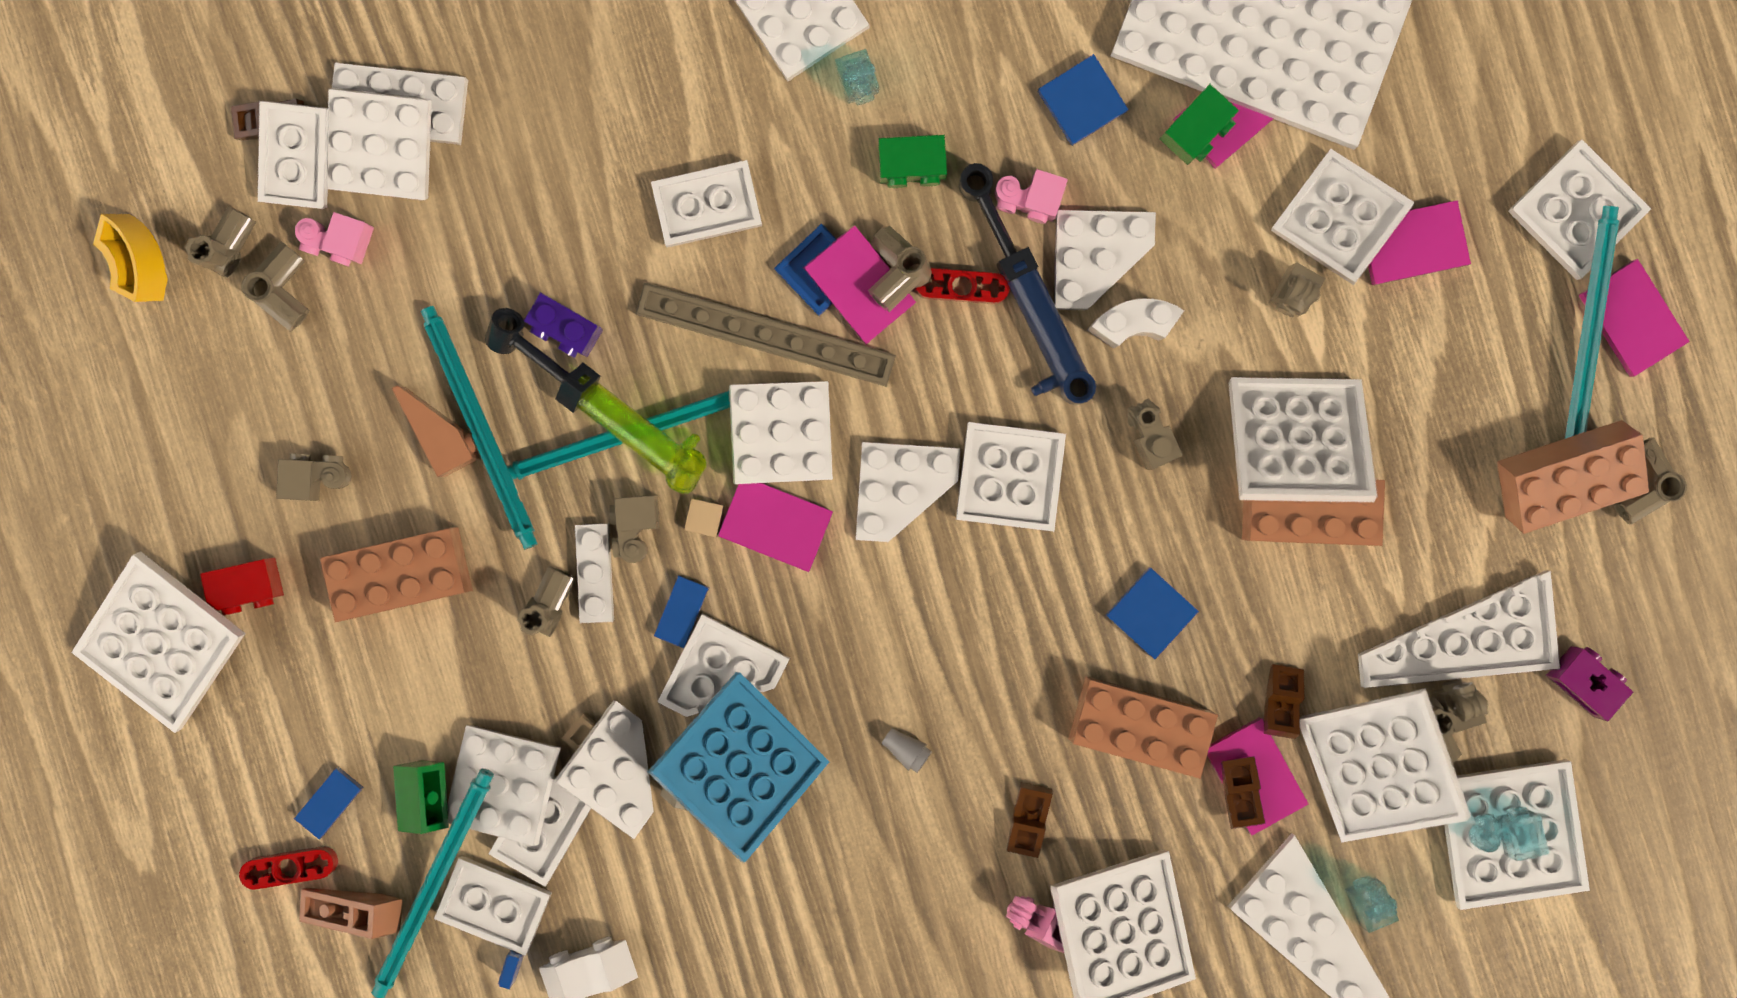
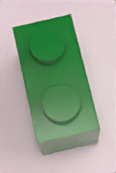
(1199, 124)
(912, 160)
(421, 797)

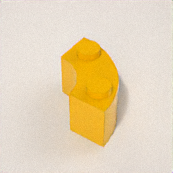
(132, 257)

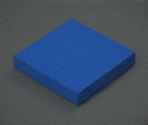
(1082, 100)
(793, 273)
(1152, 613)

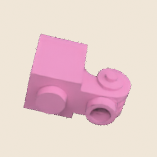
(1038, 201)
(344, 239)
(1038, 920)

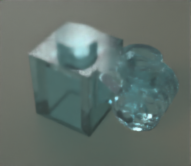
(857, 77)
(1518, 829)
(1372, 903)

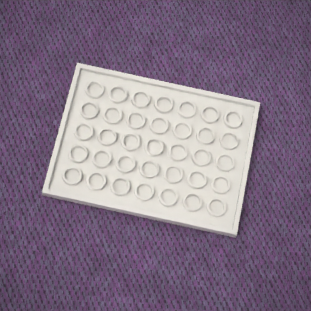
(1282, 58)

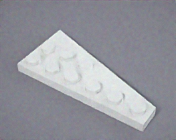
(1486, 638)
(1302, 922)

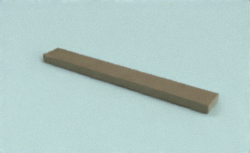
(765, 334)

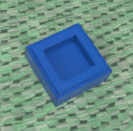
(510, 969)

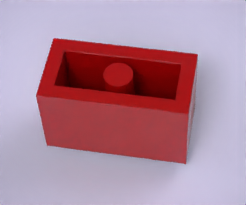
(242, 584)

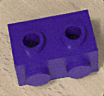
(563, 325)

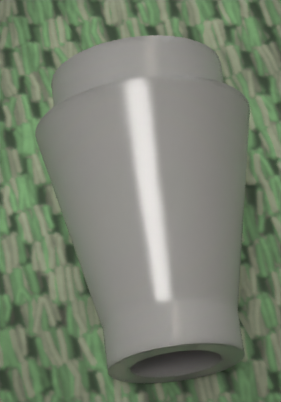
(907, 750)

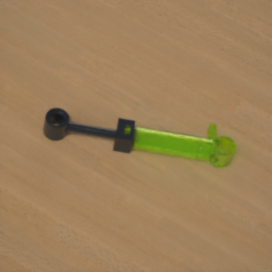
(581, 391)

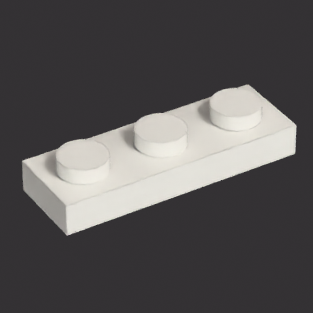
(594, 573)

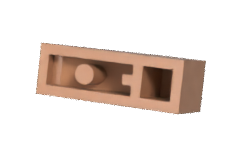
(442, 440)
(351, 912)

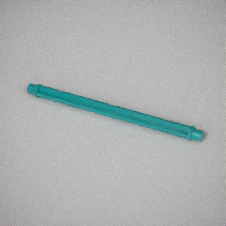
(1593, 321)
(479, 427)
(606, 440)
(433, 881)

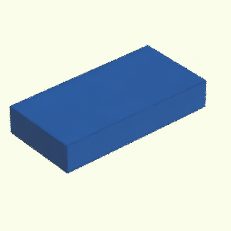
(681, 611)
(328, 803)

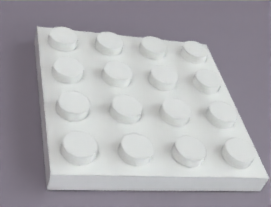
(1301, 440)
(158, 642)
(1384, 767)
(1493, 877)
(1124, 929)

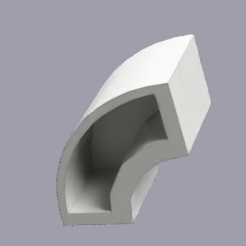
(1136, 318)
(589, 970)

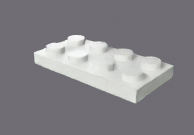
(446, 92)

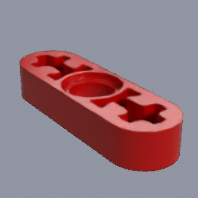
(985, 298)
(264, 863)

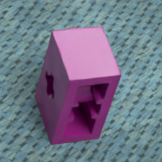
(1606, 693)

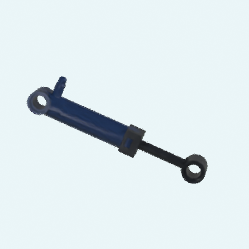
(1033, 299)

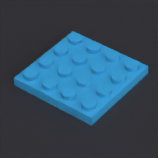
(739, 767)

